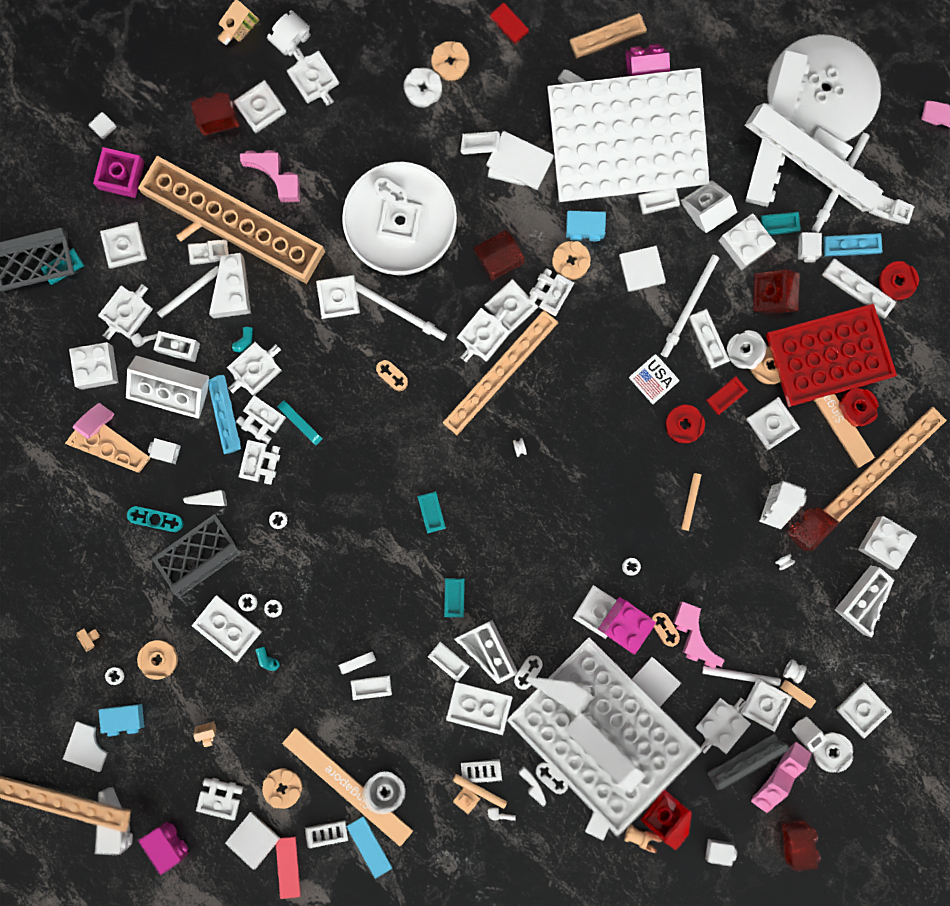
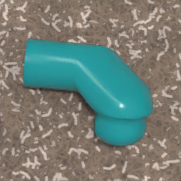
(245, 342)
(265, 661)

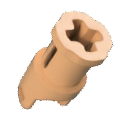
(641, 838)

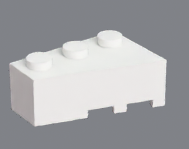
(231, 288)
(782, 504)
(865, 600)
(489, 651)

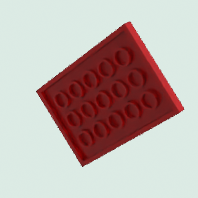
(831, 355)

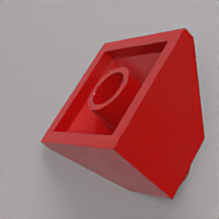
(668, 819)

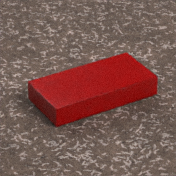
(509, 23)
(727, 395)

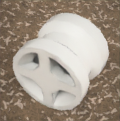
(794, 671)

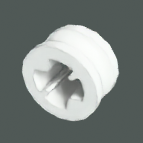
(519, 447)
(273, 517)
(785, 562)
(630, 572)
(253, 601)
(273, 602)
(119, 672)

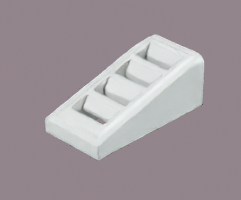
(214, 498)
(487, 763)
(309, 837)

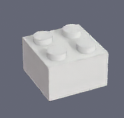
(747, 241)
(93, 365)
(887, 543)

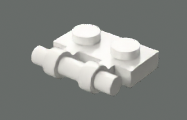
(556, 294)
(265, 415)
(253, 461)
(219, 805)

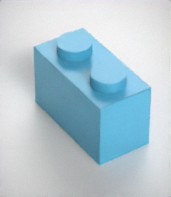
(585, 225)
(121, 718)

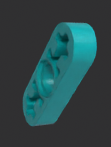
(299, 422)
(140, 521)

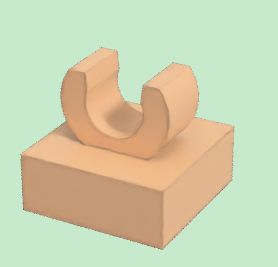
(86, 639)
(205, 733)
(466, 800)

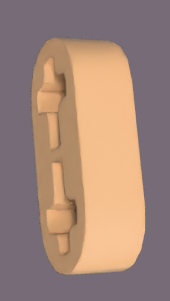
(389, 378)
(669, 626)
(797, 694)

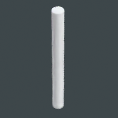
(188, 292)
(740, 675)

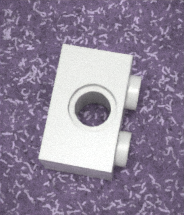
(176, 346)

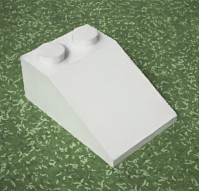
(566, 693)
(111, 840)

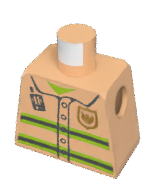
(236, 22)

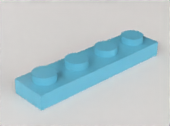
(224, 414)

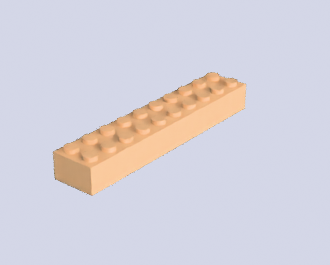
(231, 219)

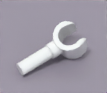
(139, 341)
(493, 813)

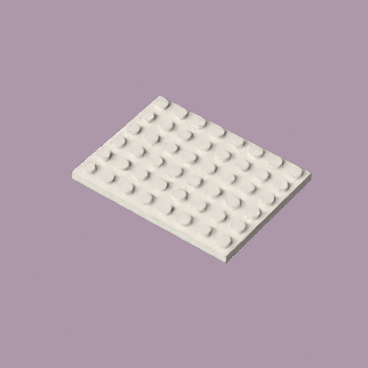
(629, 134)
(626, 716)

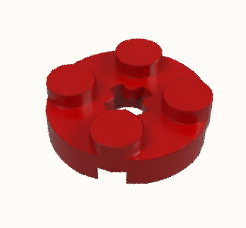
(903, 271)
(850, 411)
(693, 417)

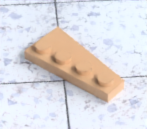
(111, 447)

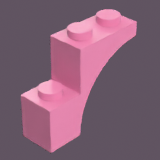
(270, 163)
(688, 618)
(780, 782)

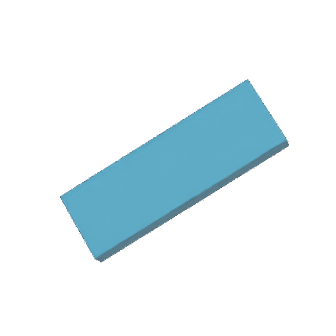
(852, 244)
(369, 847)

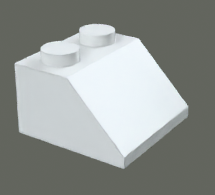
(709, 206)

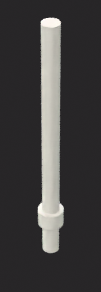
(824, 214)
(427, 327)
(673, 338)

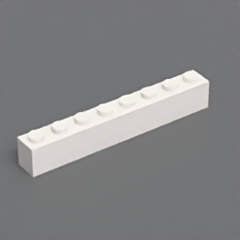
(785, 103)
(814, 157)

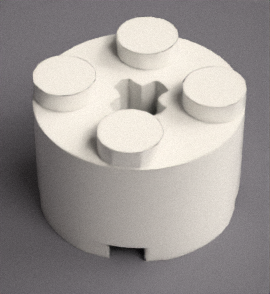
(289, 32)
(389, 783)

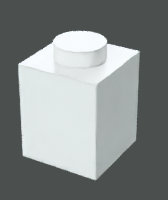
(809, 246)
(164, 451)
(808, 734)
(720, 852)

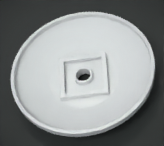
(852, 80)
(406, 247)

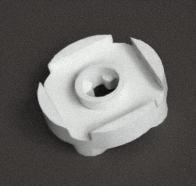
(429, 95)
(751, 358)
(844, 751)

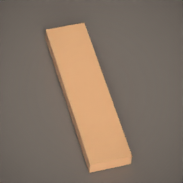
(608, 35)

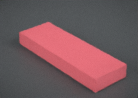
(288, 867)

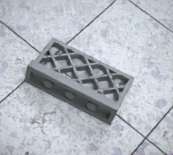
(32, 243)
(208, 566)
(747, 761)

